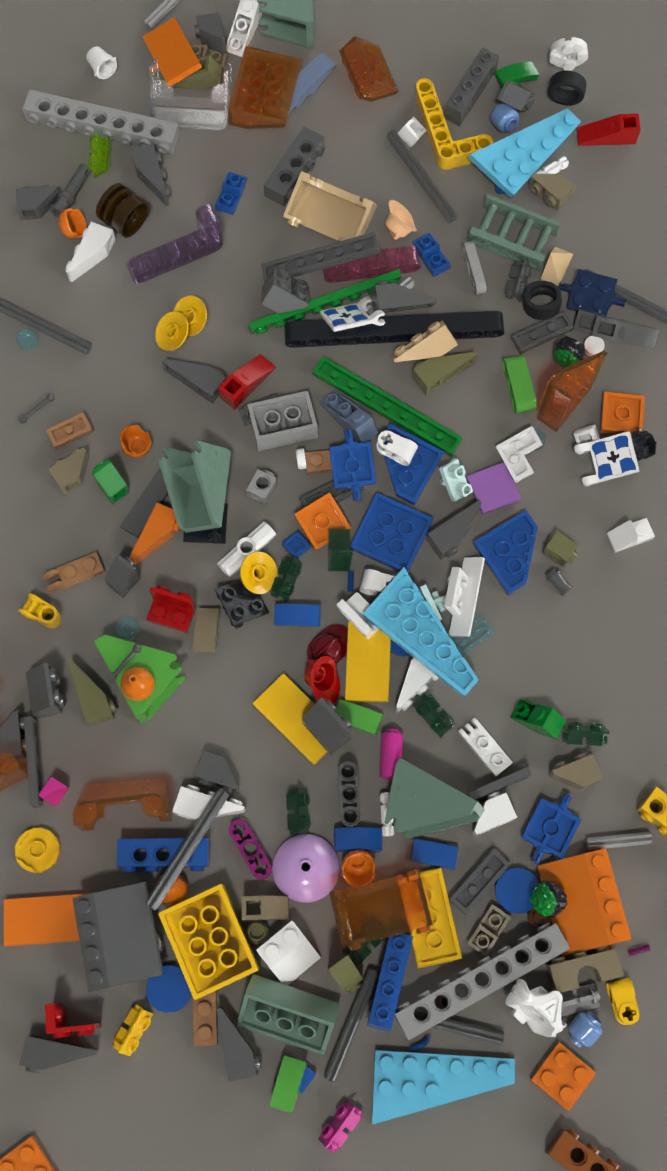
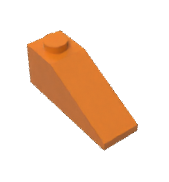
(156, 532)

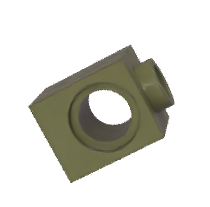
(561, 549)

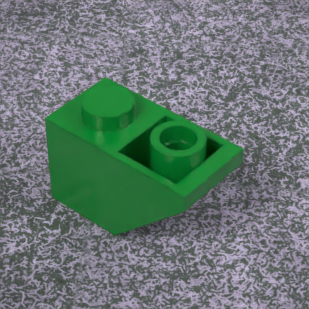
(110, 481)
(538, 718)

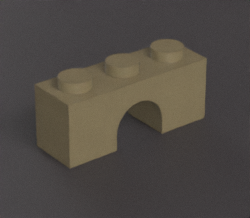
(564, 973)

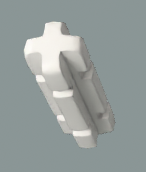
(554, 167)
(387, 829)

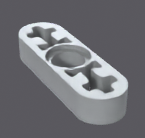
(474, 267)

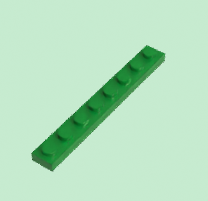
(316, 305)
(387, 406)

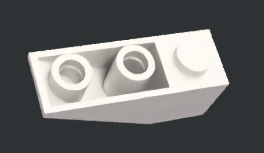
(244, 26)
(93, 248)
(415, 683)
(192, 803)

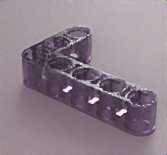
(179, 251)

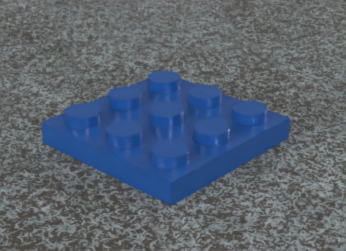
(391, 533)

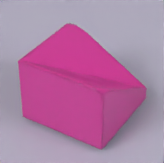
(53, 791)

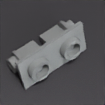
(579, 1000)

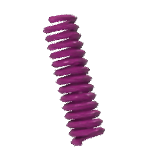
(639, 949)

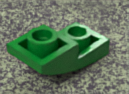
(517, 72)

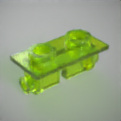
(98, 161)

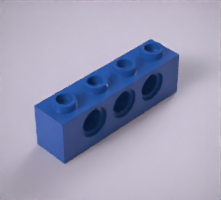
(129, 847)
(389, 982)

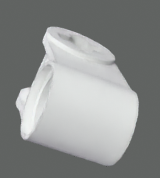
(398, 448)
(374, 582)

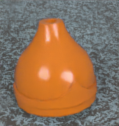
(137, 683)
(177, 892)

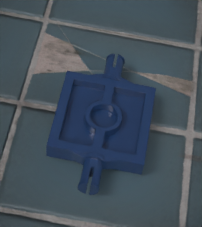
(592, 293)

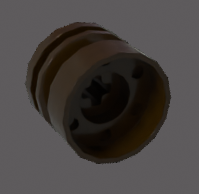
(122, 210)

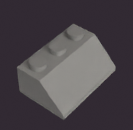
(283, 421)

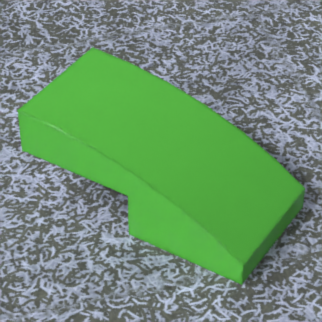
(360, 717)
(288, 1084)

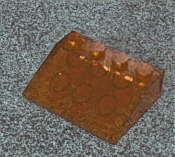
(263, 89)
(568, 390)

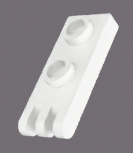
(485, 747)

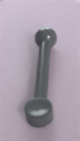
(23, 418)
(113, 676)

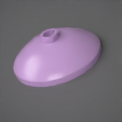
(310, 884)

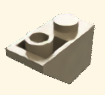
(552, 188)
(70, 471)
(578, 774)
(264, 908)

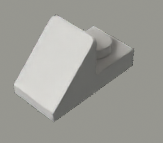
(630, 534)

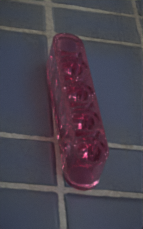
(401, 258)

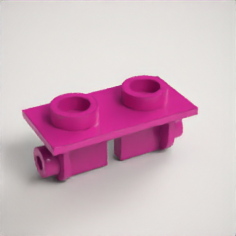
(332, 1134)

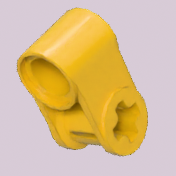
(37, 610)
(623, 999)

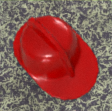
(323, 678)

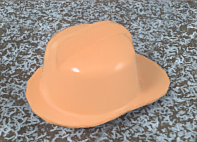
(399, 220)

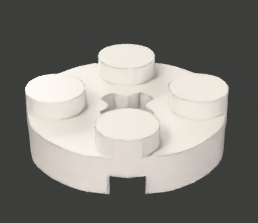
(568, 53)

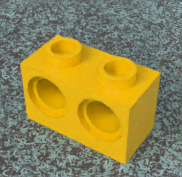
(660, 818)

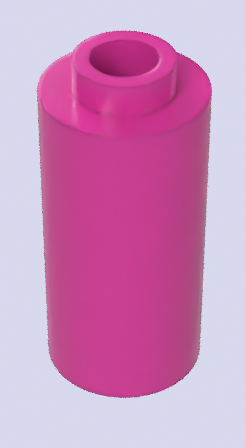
(390, 752)

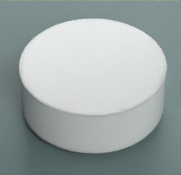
(593, 345)
(300, 457)

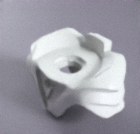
(537, 1008)

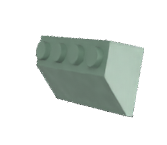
(288, 1014)

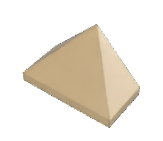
(556, 266)

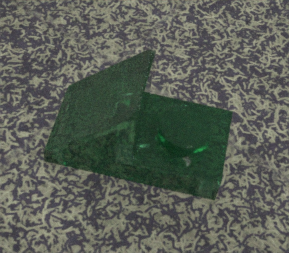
(339, 550)

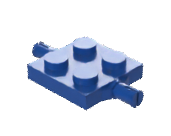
(352, 465)
(551, 828)

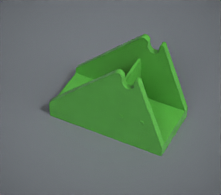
(156, 661)

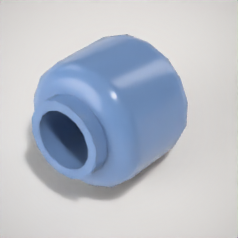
(504, 118)
(585, 1029)

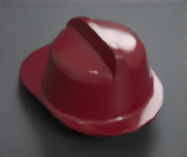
(330, 643)

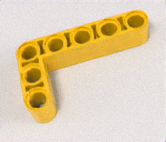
(440, 130)

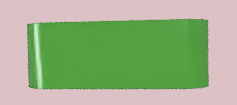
(519, 384)

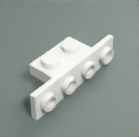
(463, 594)

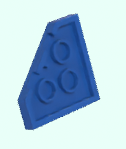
(412, 479)
(509, 551)

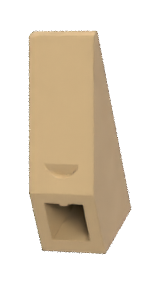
(430, 344)

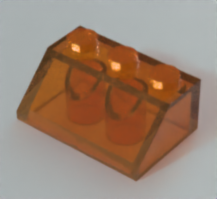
(368, 70)

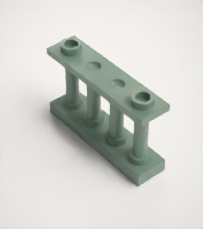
(505, 248)

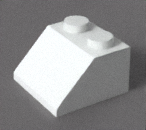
(288, 953)

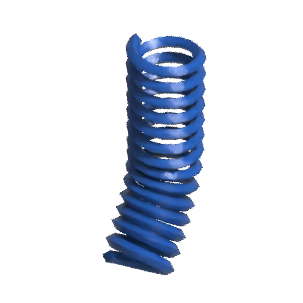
(423, 1043)

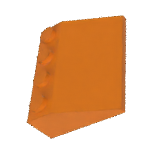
(594, 907)

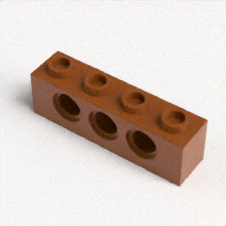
(565, 1142)

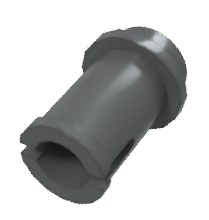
(558, 581)

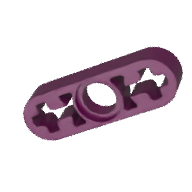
(264, 861)

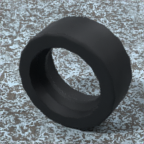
(570, 79)
(542, 288)

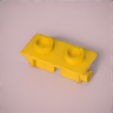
(128, 1040)

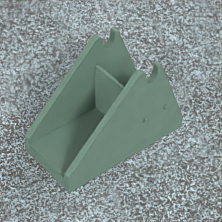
(288, 21)
(197, 484)
(426, 803)

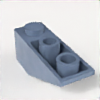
(350, 417)

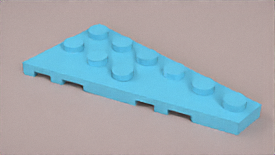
(413, 625)
(425, 1080)

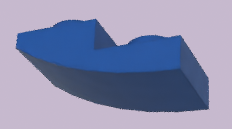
(231, 193)
(431, 255)
(297, 615)
(357, 838)

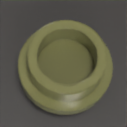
(257, 932)

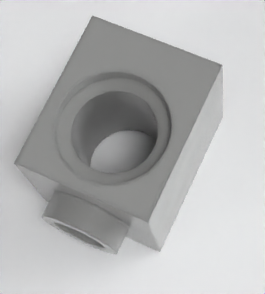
(261, 495)

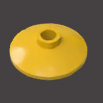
(192, 306)
(171, 331)
(265, 569)

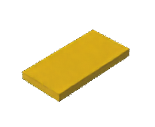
(367, 667)
(284, 708)
(441, 941)

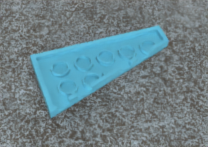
(520, 155)

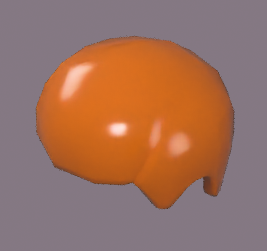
(72, 223)
(135, 441)
(358, 868)

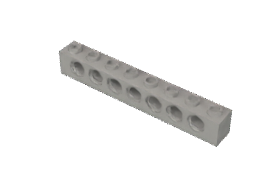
(67, 114)
(555, 946)

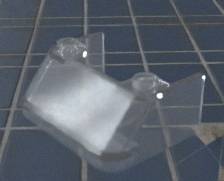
(190, 111)

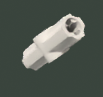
(256, 540)

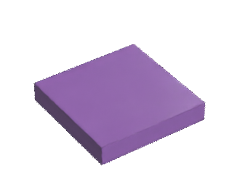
(493, 488)

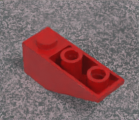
(610, 131)
(244, 381)

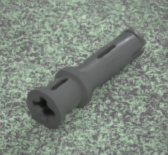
(66, 197)

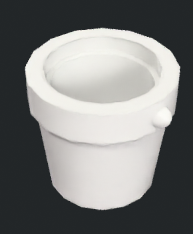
(101, 62)

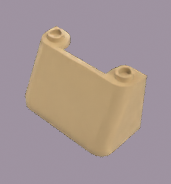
(328, 209)

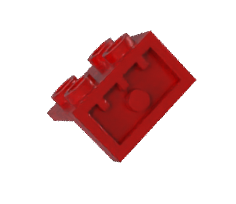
(171, 609)
(57, 1014)

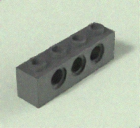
(471, 86)
(294, 157)

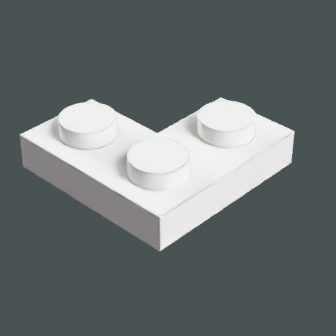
(514, 452)

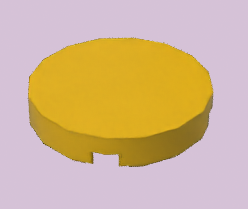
(37, 850)

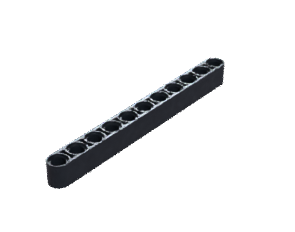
(396, 329)

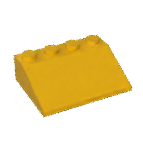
(209, 941)

